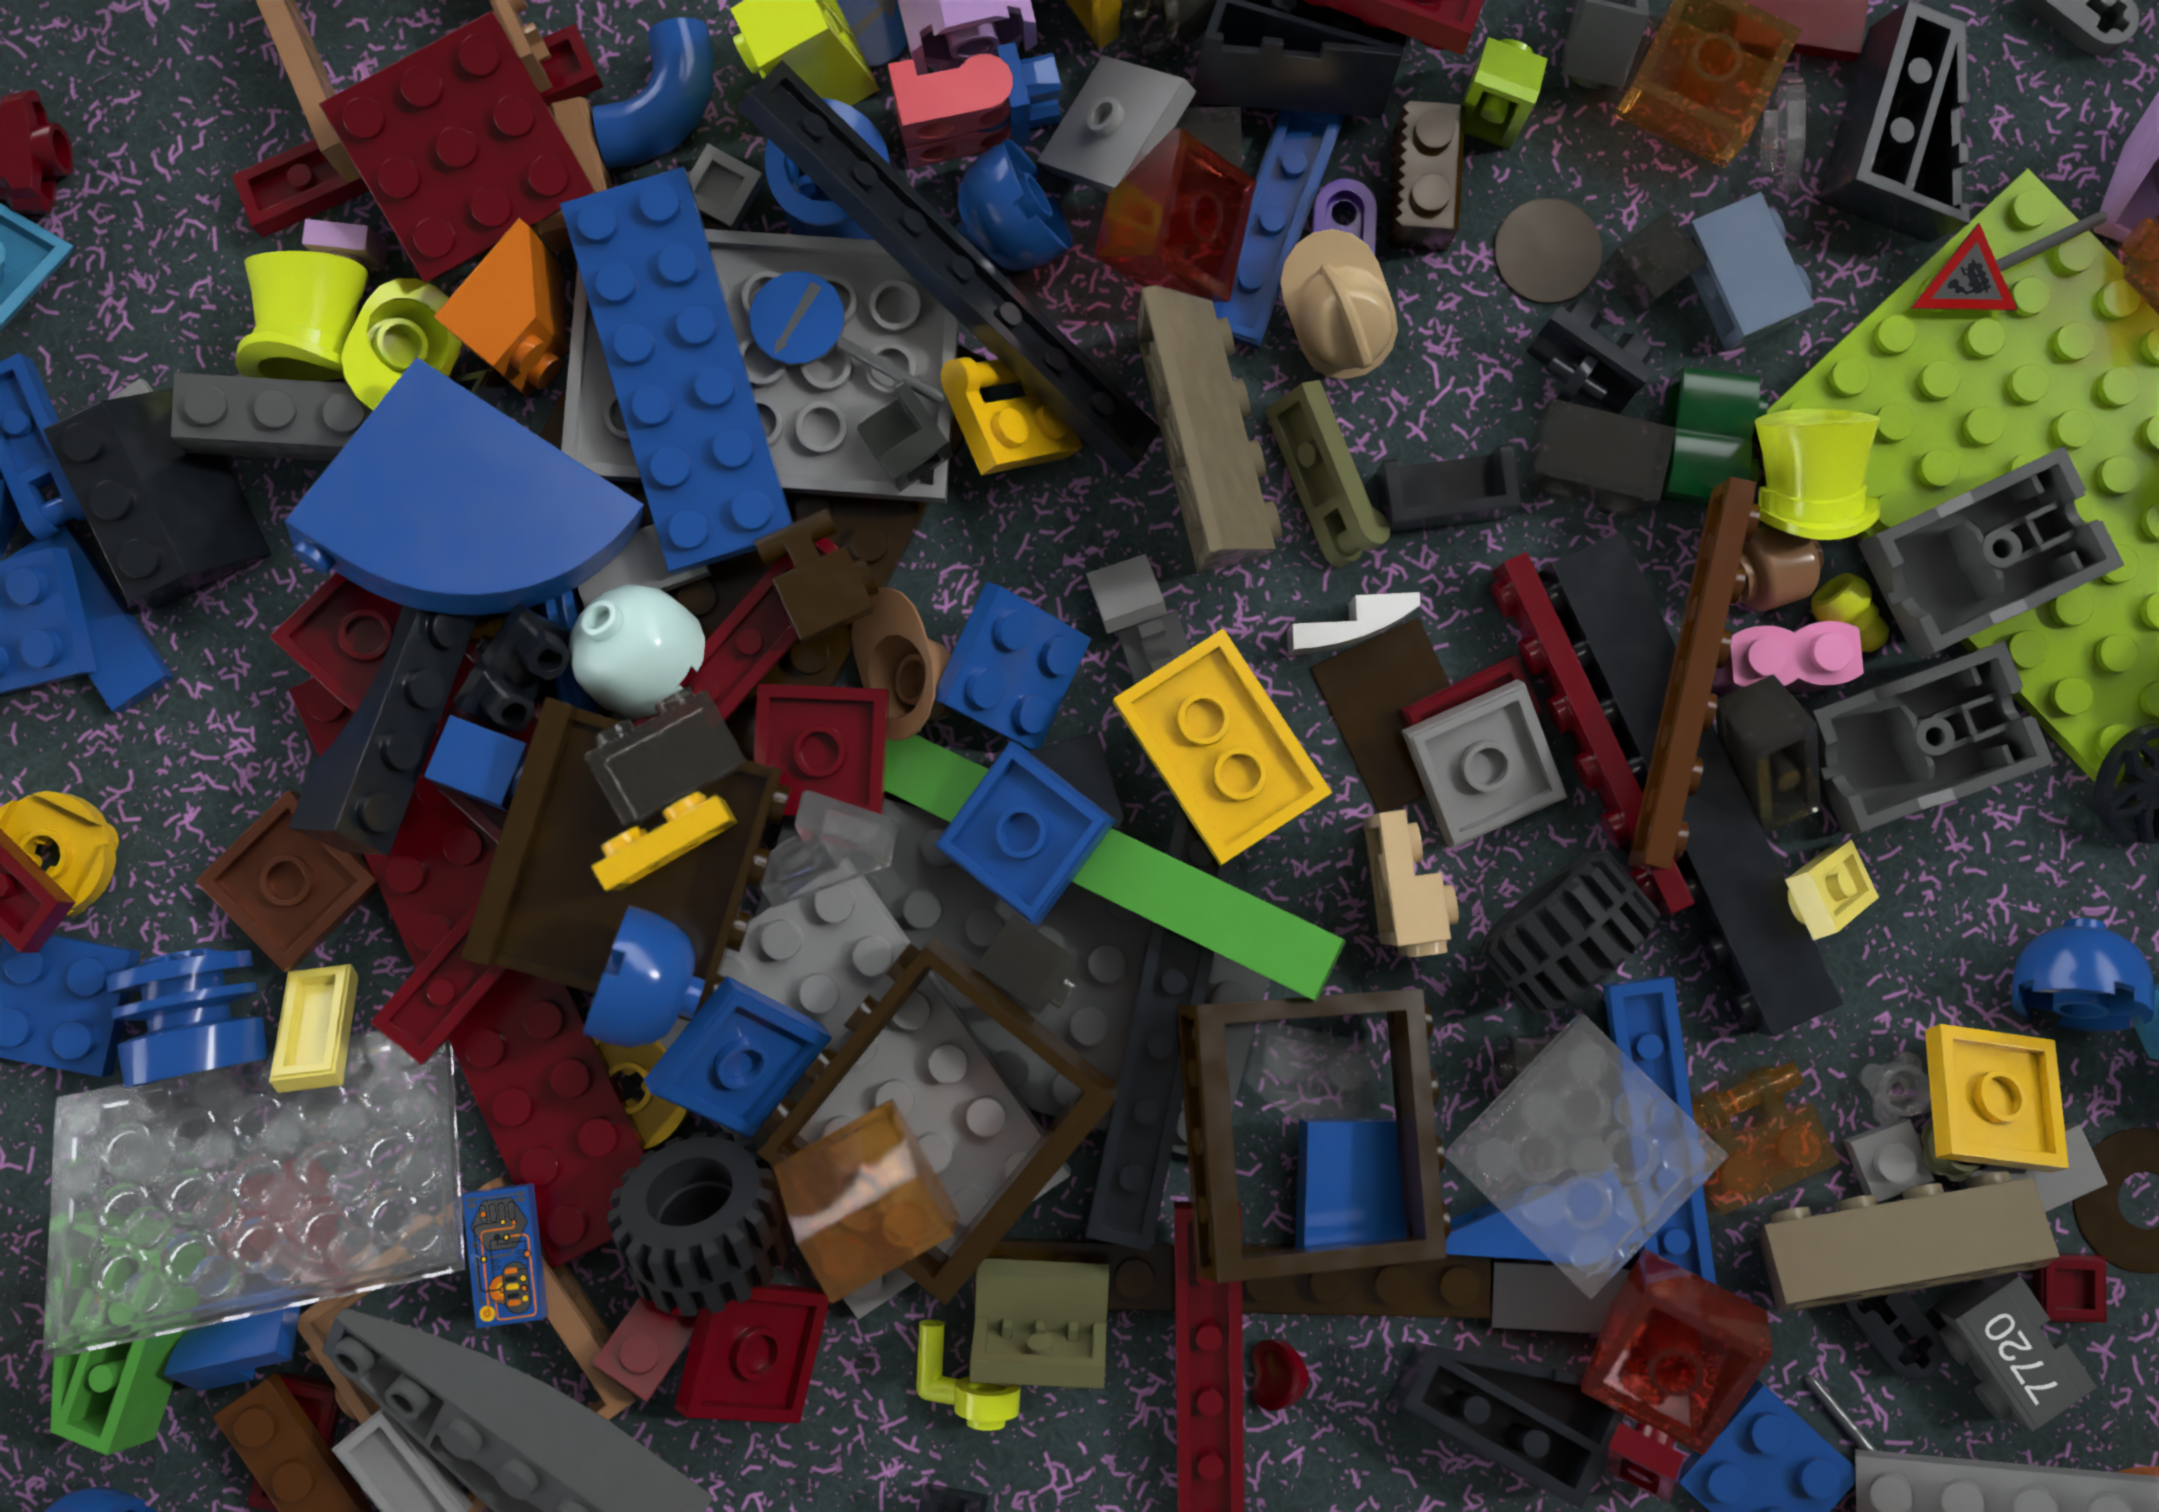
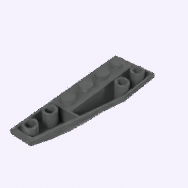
(502, 1429)

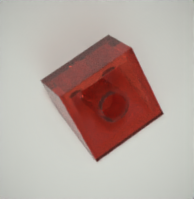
(1178, 219)
(1677, 1352)

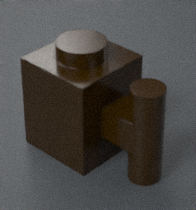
(820, 590)

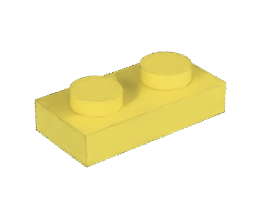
(1830, 890)

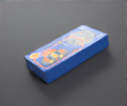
(505, 1255)

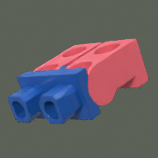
(973, 105)

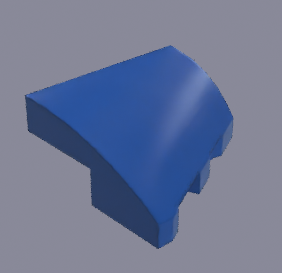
(233, 1349)

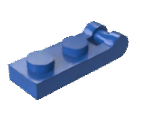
(26, 453)

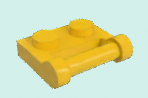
(1006, 431)

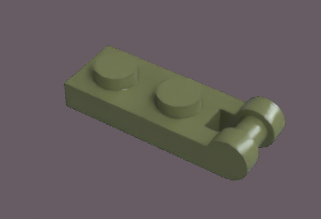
(1326, 475)

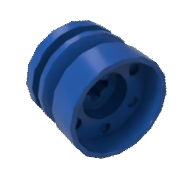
(187, 1015)

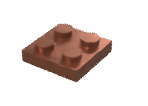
(286, 885)

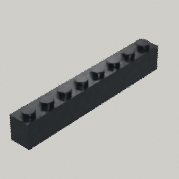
(1727, 858)

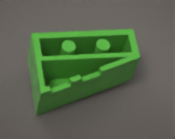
(113, 1393)

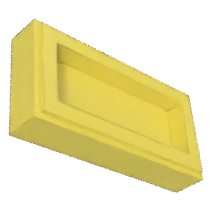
(314, 1028)

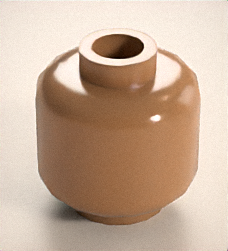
(1779, 568)

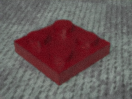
(825, 741)
(754, 1356)

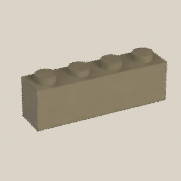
(1907, 1242)

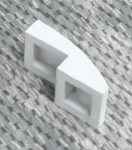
(1367, 618)

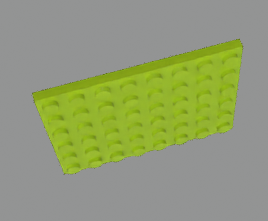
(1998, 389)

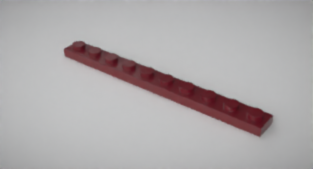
(734, 662)

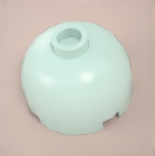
(634, 649)

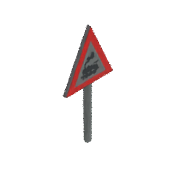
(1974, 278)

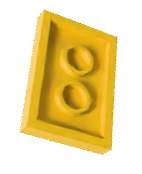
(1221, 747)

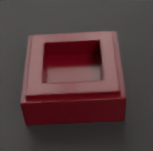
(2073, 1288)

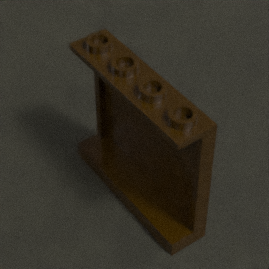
(545, 903)

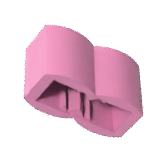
(1800, 659)

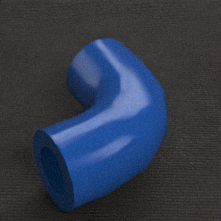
(669, 104)

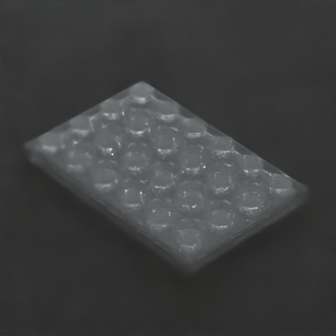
(248, 1200)

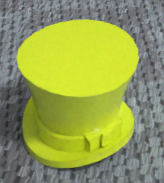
(301, 314)
(1817, 472)

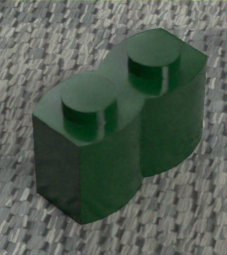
(1713, 432)

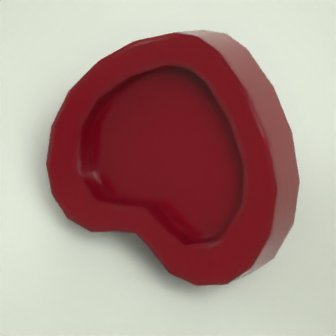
(1279, 1375)

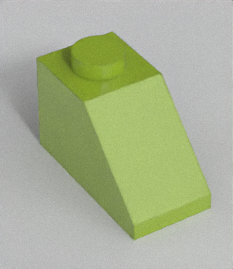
(1502, 91)

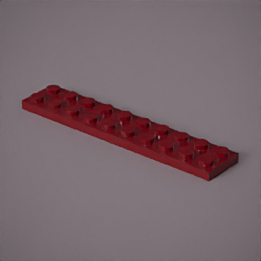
(524, 1043)

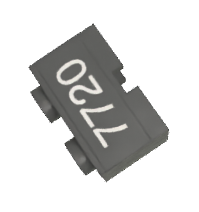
(1999, 1334)

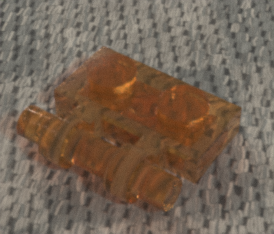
(1768, 1153)

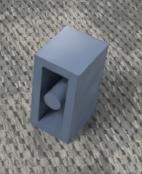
(1748, 272)

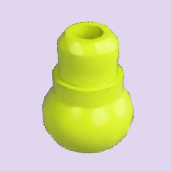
(1849, 600)

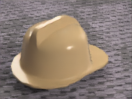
(1338, 304)

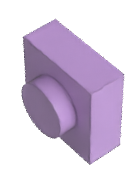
(346, 240)

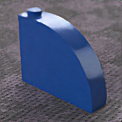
(458, 506)

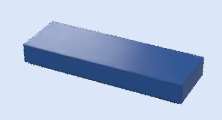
(122, 652)

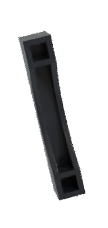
(371, 769)

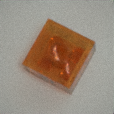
(1707, 75)

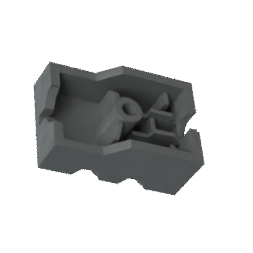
(1989, 554)
(1926, 739)

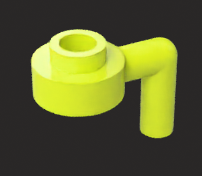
(982, 1404)

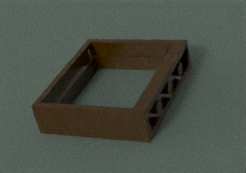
(1212, 1145)
(934, 1270)

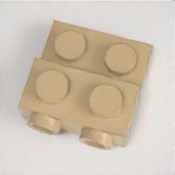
(1409, 907)

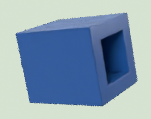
(477, 763)

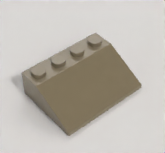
(1204, 429)

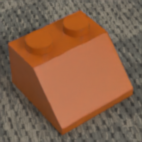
(513, 310)

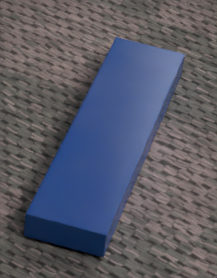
(1277, 217)

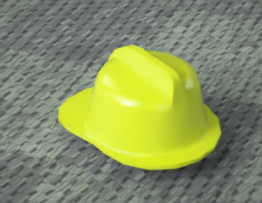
(391, 333)

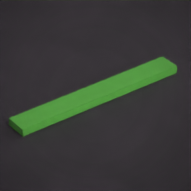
(1144, 880)

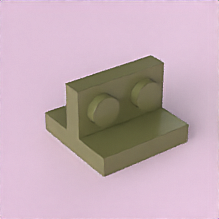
(1040, 1323)

